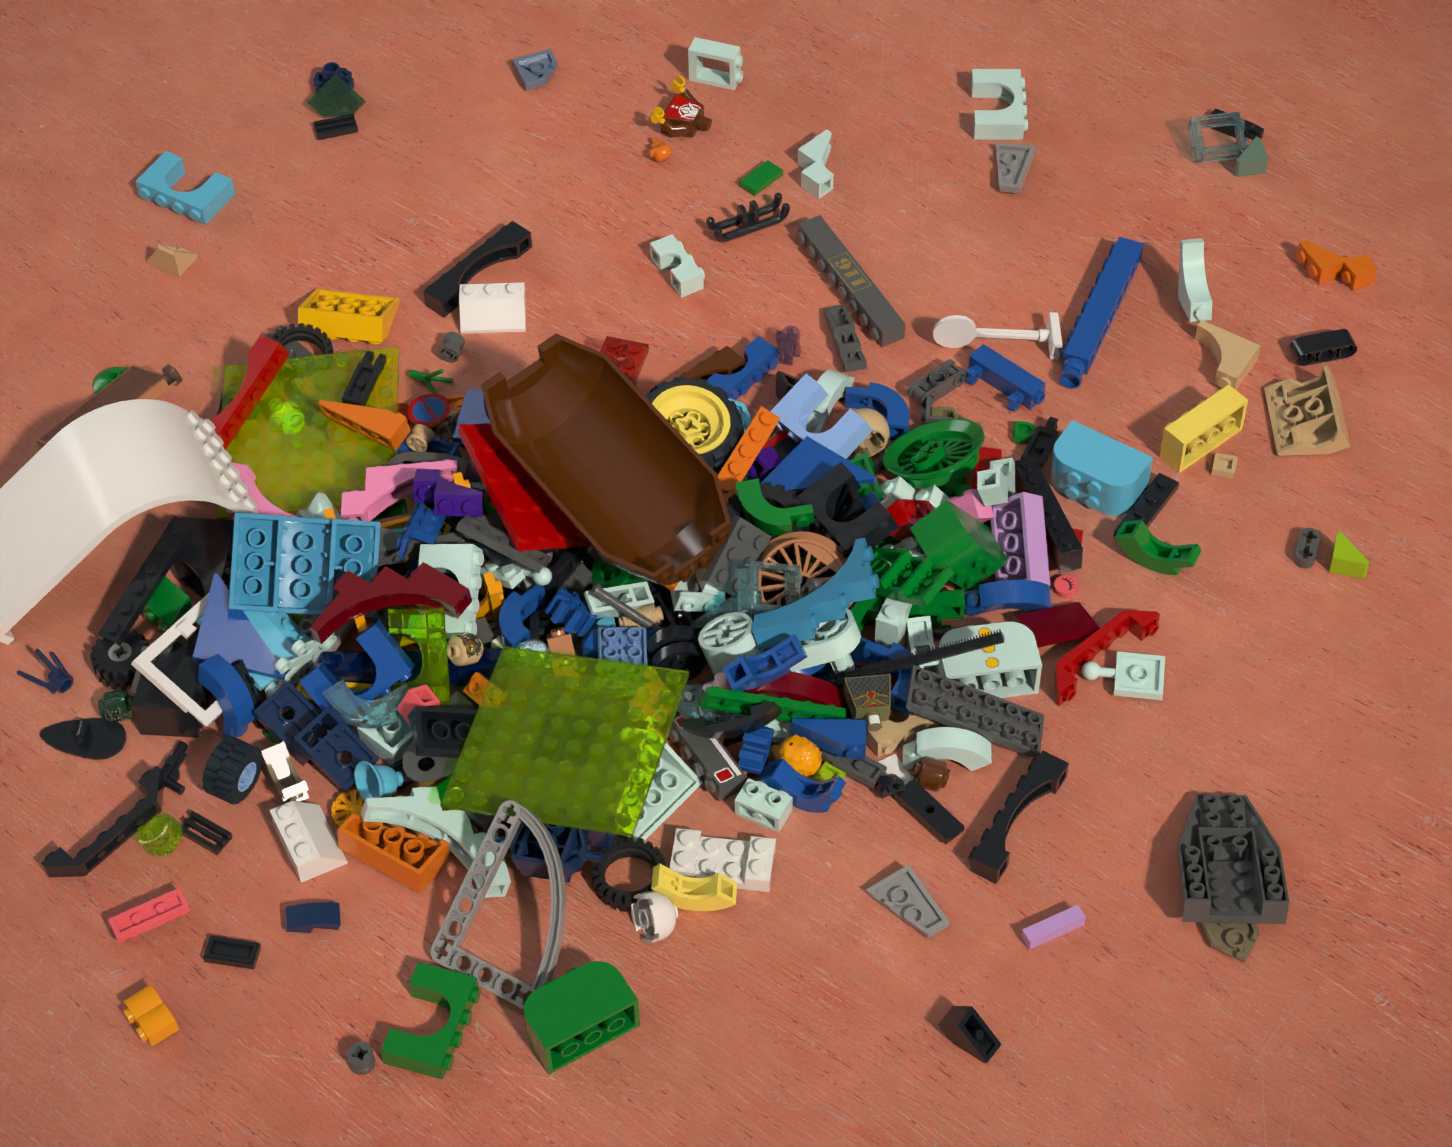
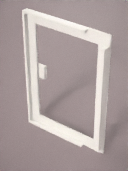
(144, 666)

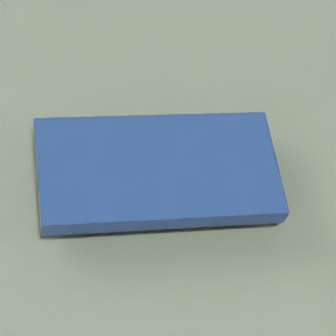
(623, 644)

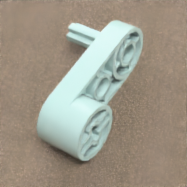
(732, 637)

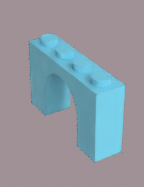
(198, 204)

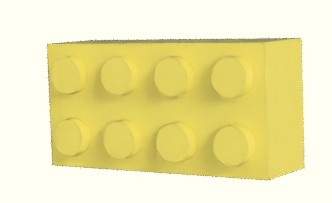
(1203, 428)

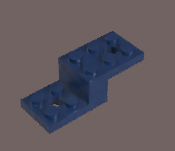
(314, 735)

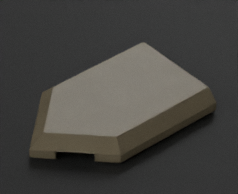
(1232, 938)

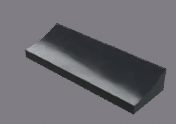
(440, 730)

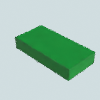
(761, 178)

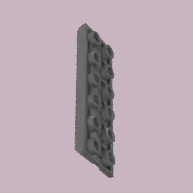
(975, 710)

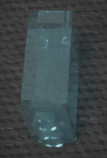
(1216, 153)
(749, 585)

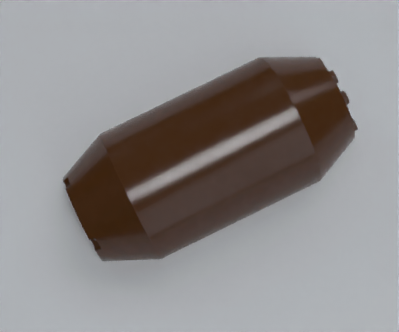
(610, 462)

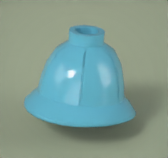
(376, 780)

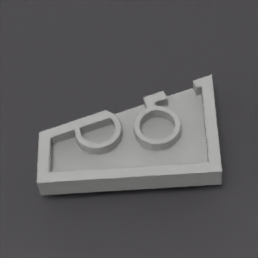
(1013, 165)
(910, 901)

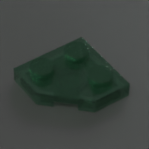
(336, 99)

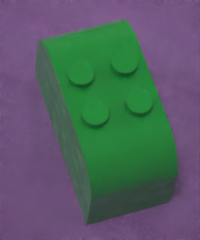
(961, 542)
(579, 1014)

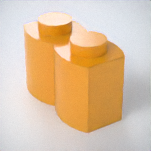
(150, 1016)

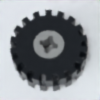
(115, 670)

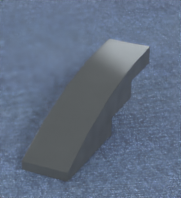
(844, 338)

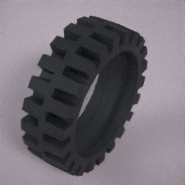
(305, 334)
(619, 851)

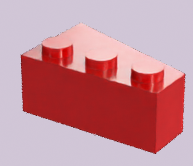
(906, 514)

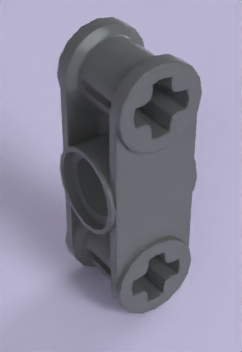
(937, 383)

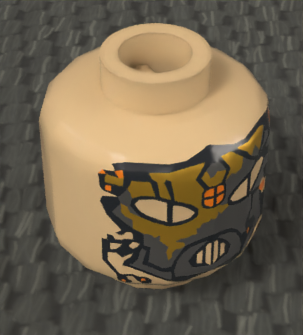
(464, 649)

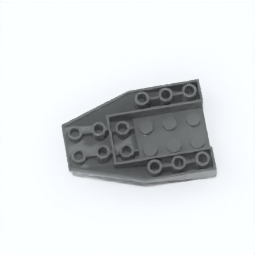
(1230, 864)

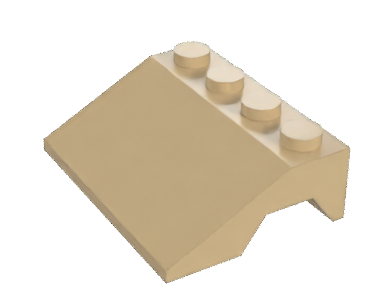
(1307, 416)

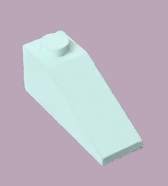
(633, 595)

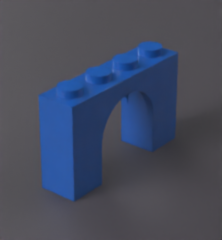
(390, 663)

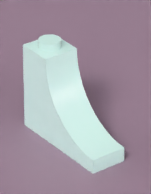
(1192, 285)

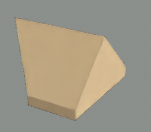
(172, 259)

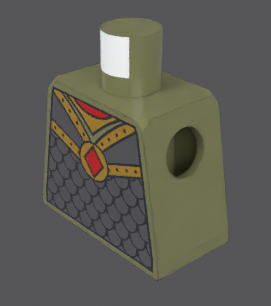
(869, 699)

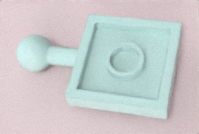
(514, 573)
(1134, 675)

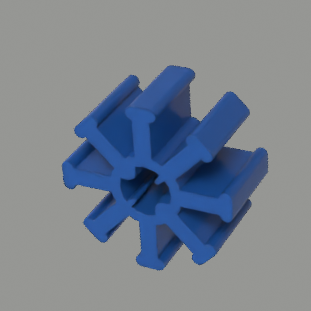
(571, 612)
(756, 750)

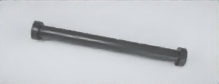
(624, 608)

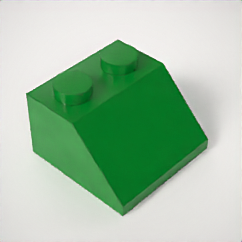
(167, 605)

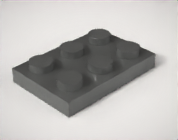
(743, 545)

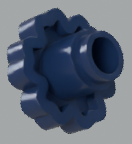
(328, 71)

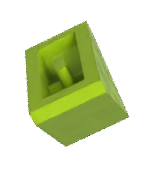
(1347, 559)

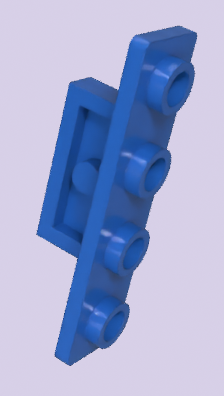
(421, 526)

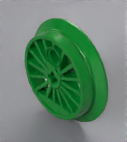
(935, 452)

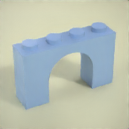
(801, 402)

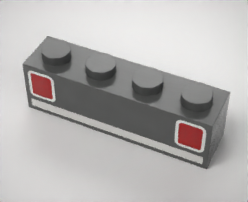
(709, 761)

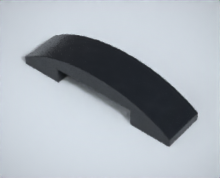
(760, 717)

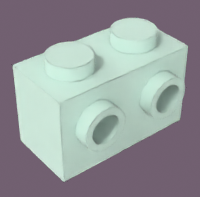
(763, 805)

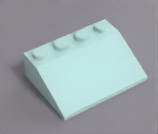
(669, 789)

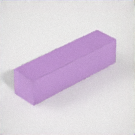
(1053, 927)

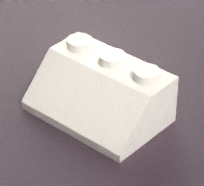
(492, 308)
(307, 839)

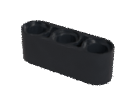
(1323, 347)

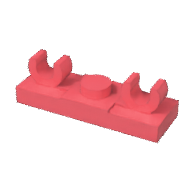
(149, 915)

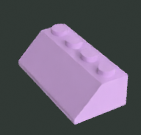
(1022, 537)

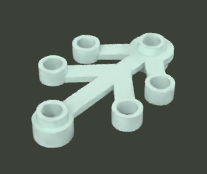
(299, 664)

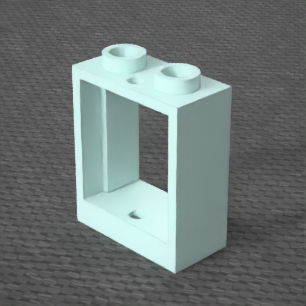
(719, 51)

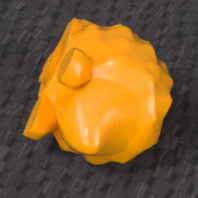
(800, 754)

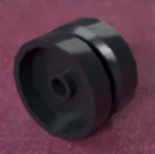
(676, 649)

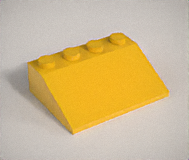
(349, 315)

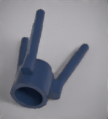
(58, 679)

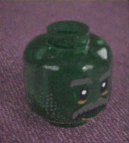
(116, 706)

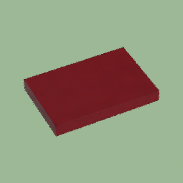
(1058, 623)

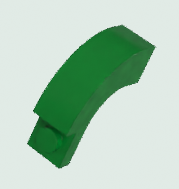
(768, 517)
(1152, 553)

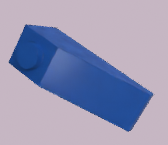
(837, 736)

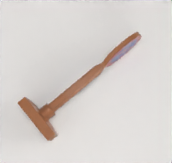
(430, 410)

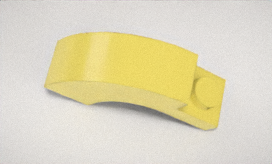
(694, 893)

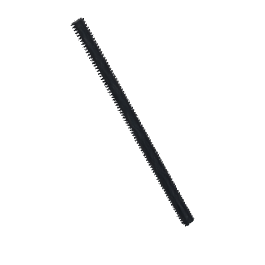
(920, 658)

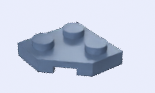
(535, 68)

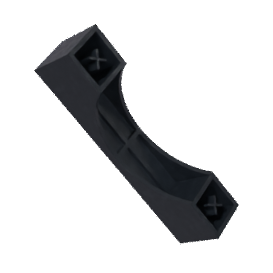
(203, 555)

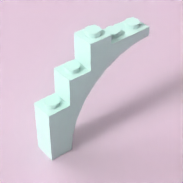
(424, 814)

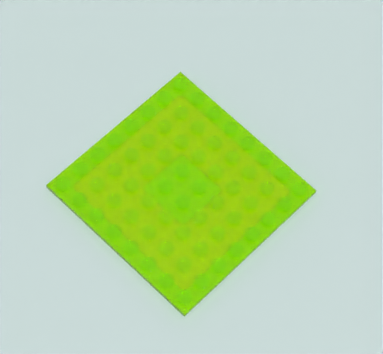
(296, 446)
(567, 739)

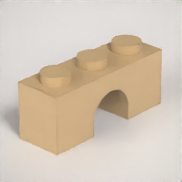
(896, 734)

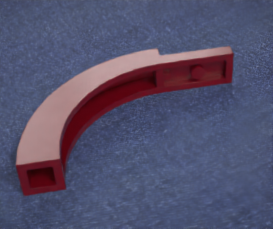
(792, 686)

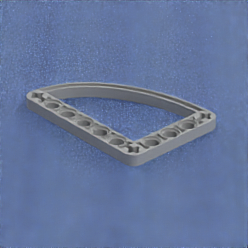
(557, 911)

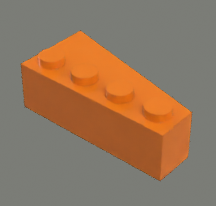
(394, 852)

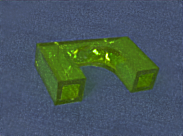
(429, 631)

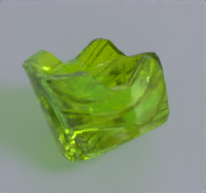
(160, 835)

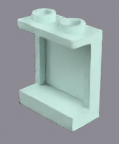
(686, 599)

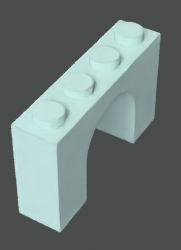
(1004, 123)
(466, 564)
(893, 619)

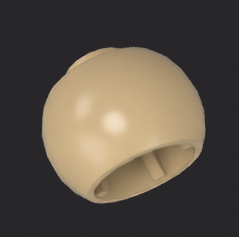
(879, 436)

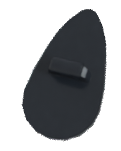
(86, 738)

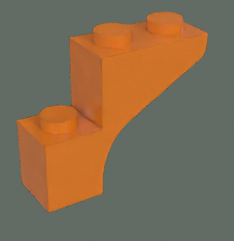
(1327, 266)

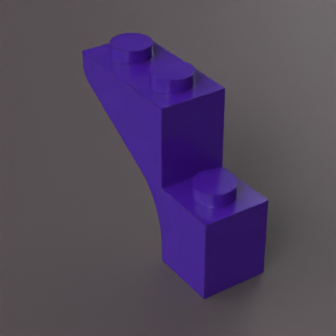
(447, 497)

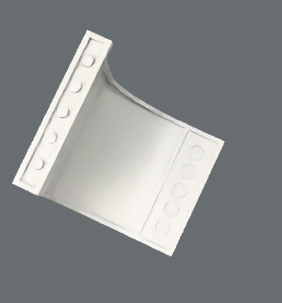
(97, 479)

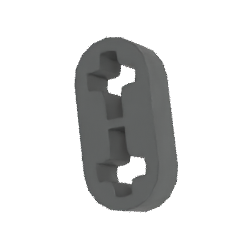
(1310, 548)

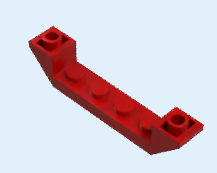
(1137, 622)

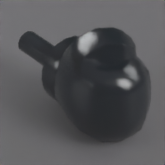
(889, 785)

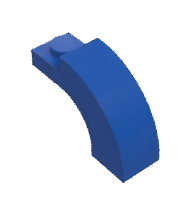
(515, 611)
(764, 668)

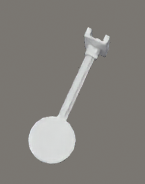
(960, 330)

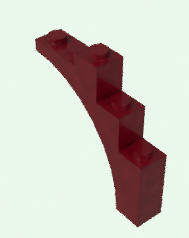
(389, 589)

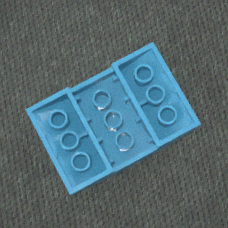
(295, 561)

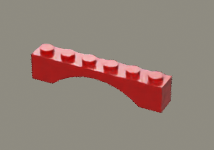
(264, 363)

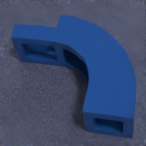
(884, 401)
(1008, 594)
(876, 653)
(231, 693)
(806, 793)

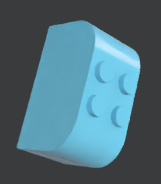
(1099, 470)

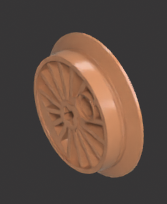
(815, 545)

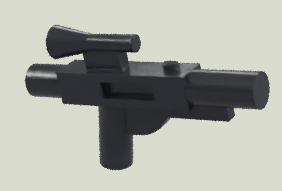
(171, 767)

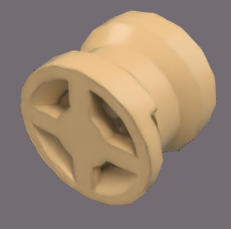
(419, 438)

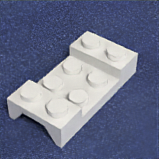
(742, 861)

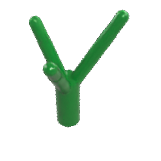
(429, 377)

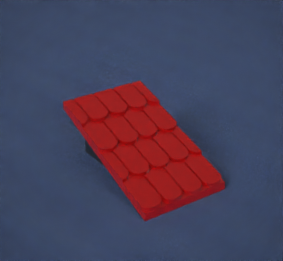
(522, 506)

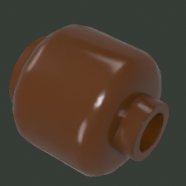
(931, 773)

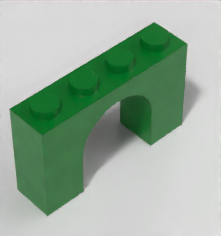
(434, 1052)

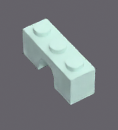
(685, 275)

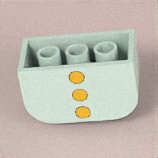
(1000, 669)

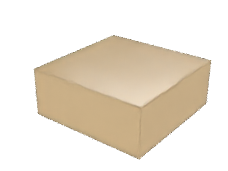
(1224, 465)

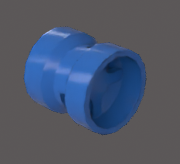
(1072, 373)

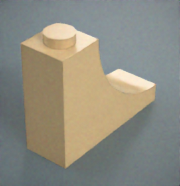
(1233, 353)

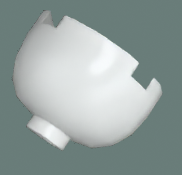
(654, 915)

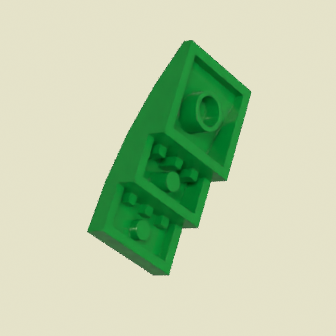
(908, 577)

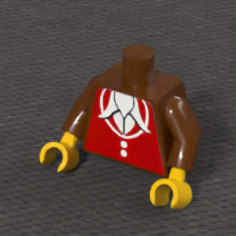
(682, 115)

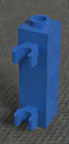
(1006, 377)

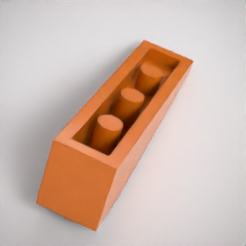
(374, 423)

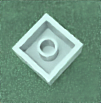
(388, 741)

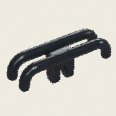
(749, 220)

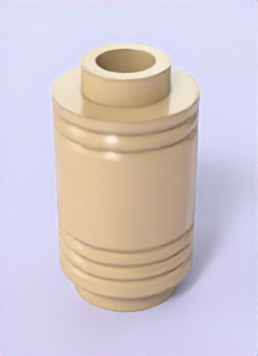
(650, 611)

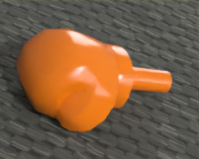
(659, 150)

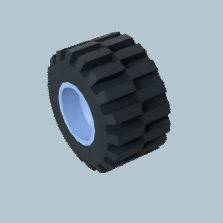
(232, 770)

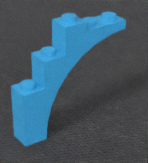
(827, 603)

